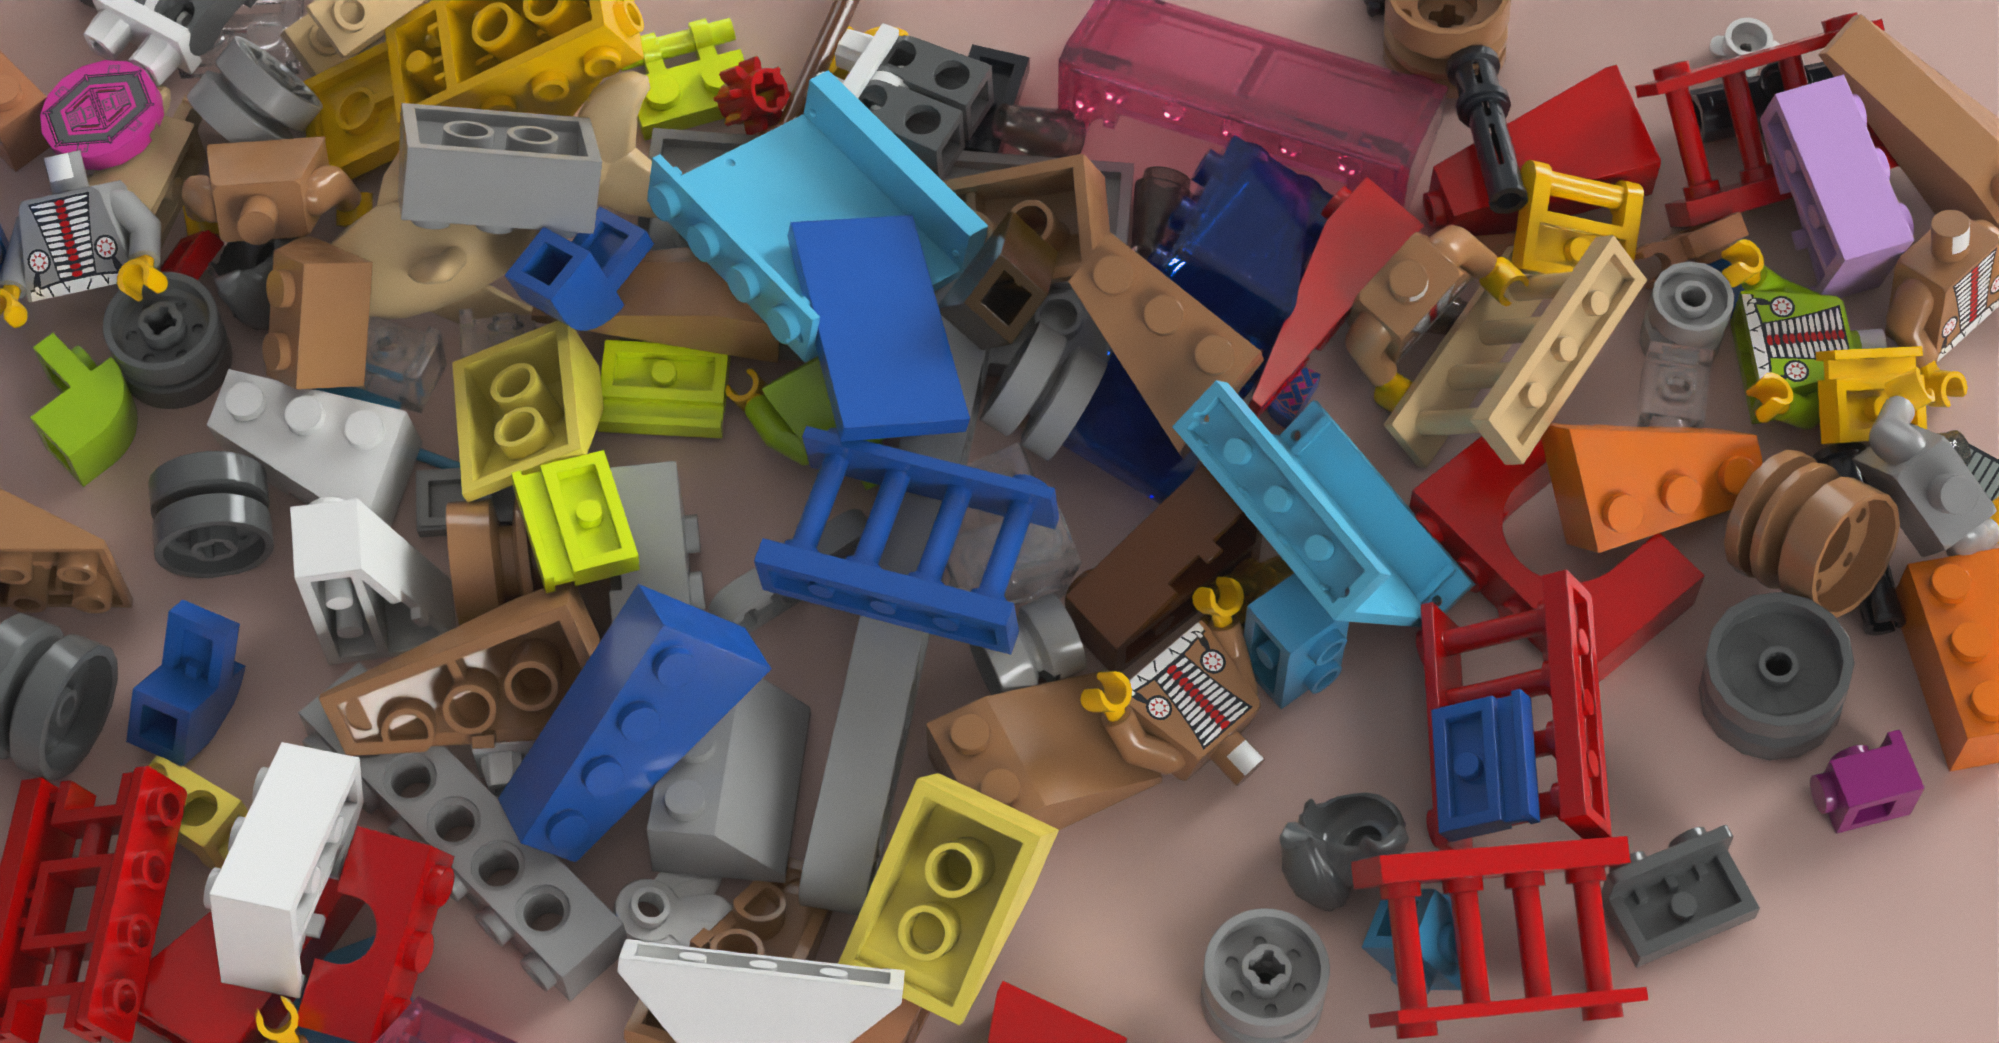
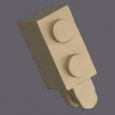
(164, 164)

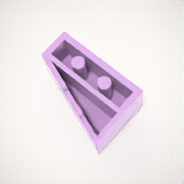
(1838, 186)

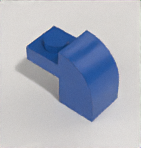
(581, 276)
(193, 689)

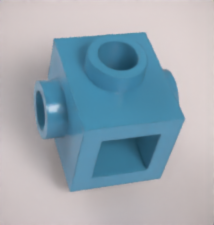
(1436, 940)

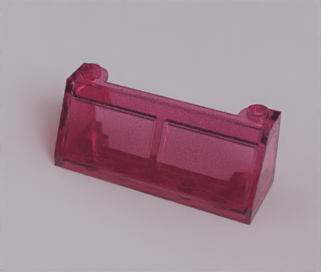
(1272, 91)

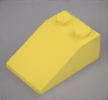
(524, 406)
(948, 893)

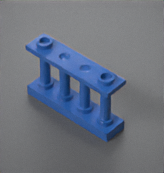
(920, 598)

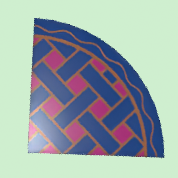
(1294, 397)

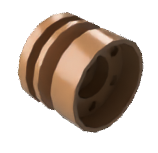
(1428, 32)
(1812, 532)
(488, 560)

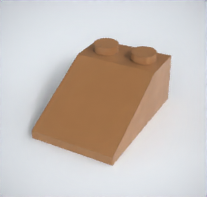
(1037, 752)

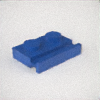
(1485, 766)

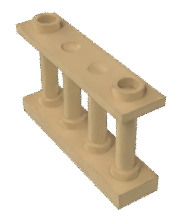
(341, 29)
(1540, 374)

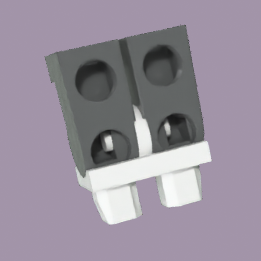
(164, 30)
(918, 91)

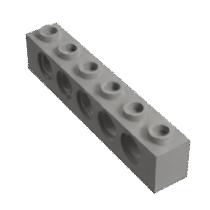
(562, 957)

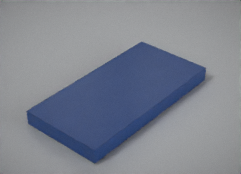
(878, 328)

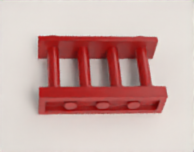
(1758, 187)
(1568, 679)
(1462, 878)

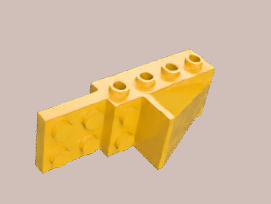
(473, 57)

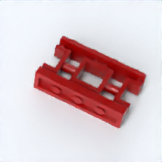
(124, 915)

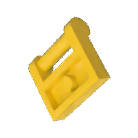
(1556, 241)

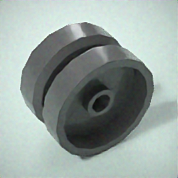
(1775, 675)
(51, 695)

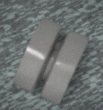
(254, 96)
(1043, 389)
(1268, 948)

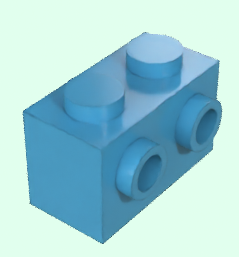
(1293, 642)

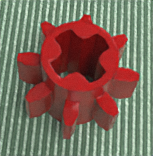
(752, 95)

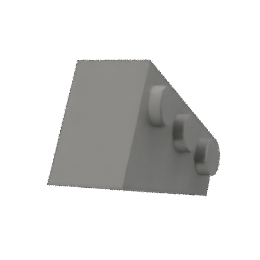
(660, 533)

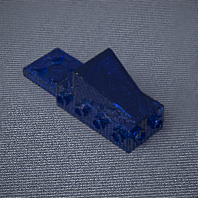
(1240, 256)

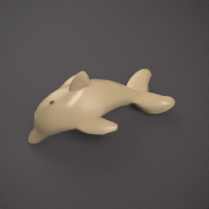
(453, 266)

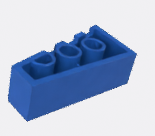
(628, 719)

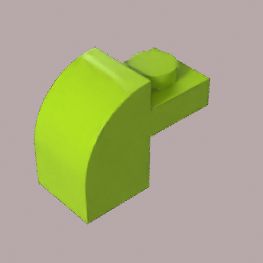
(92, 417)

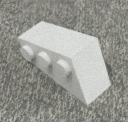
(318, 441)
(365, 583)
(280, 864)

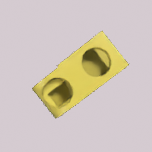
(207, 813)

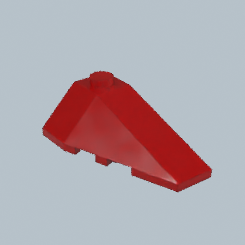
(1355, 243)

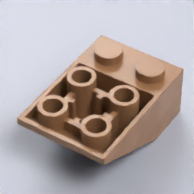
(54, 563)

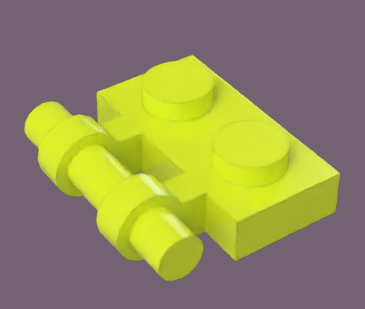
(685, 93)

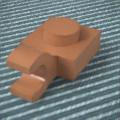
(1697, 242)

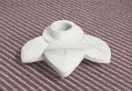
(684, 903)

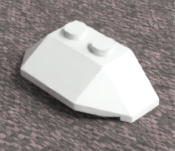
(755, 997)

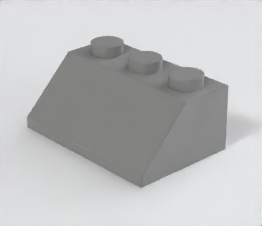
(497, 170)
(734, 793)

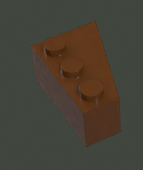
(1150, 577)

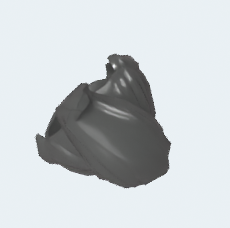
(243, 278)
(1333, 835)

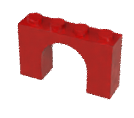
(1466, 512)

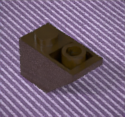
(1001, 285)

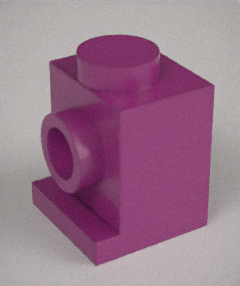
(1868, 785)

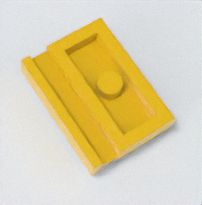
(1856, 390)

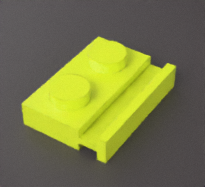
(663, 390)
(575, 521)

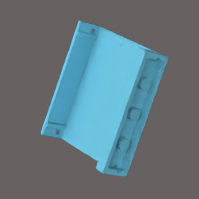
(813, 168)
(1324, 511)

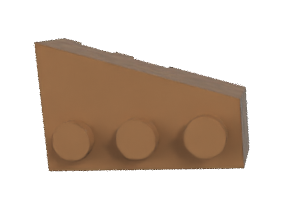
(1160, 333)

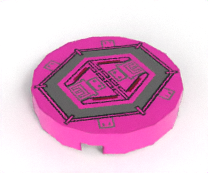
(103, 113)

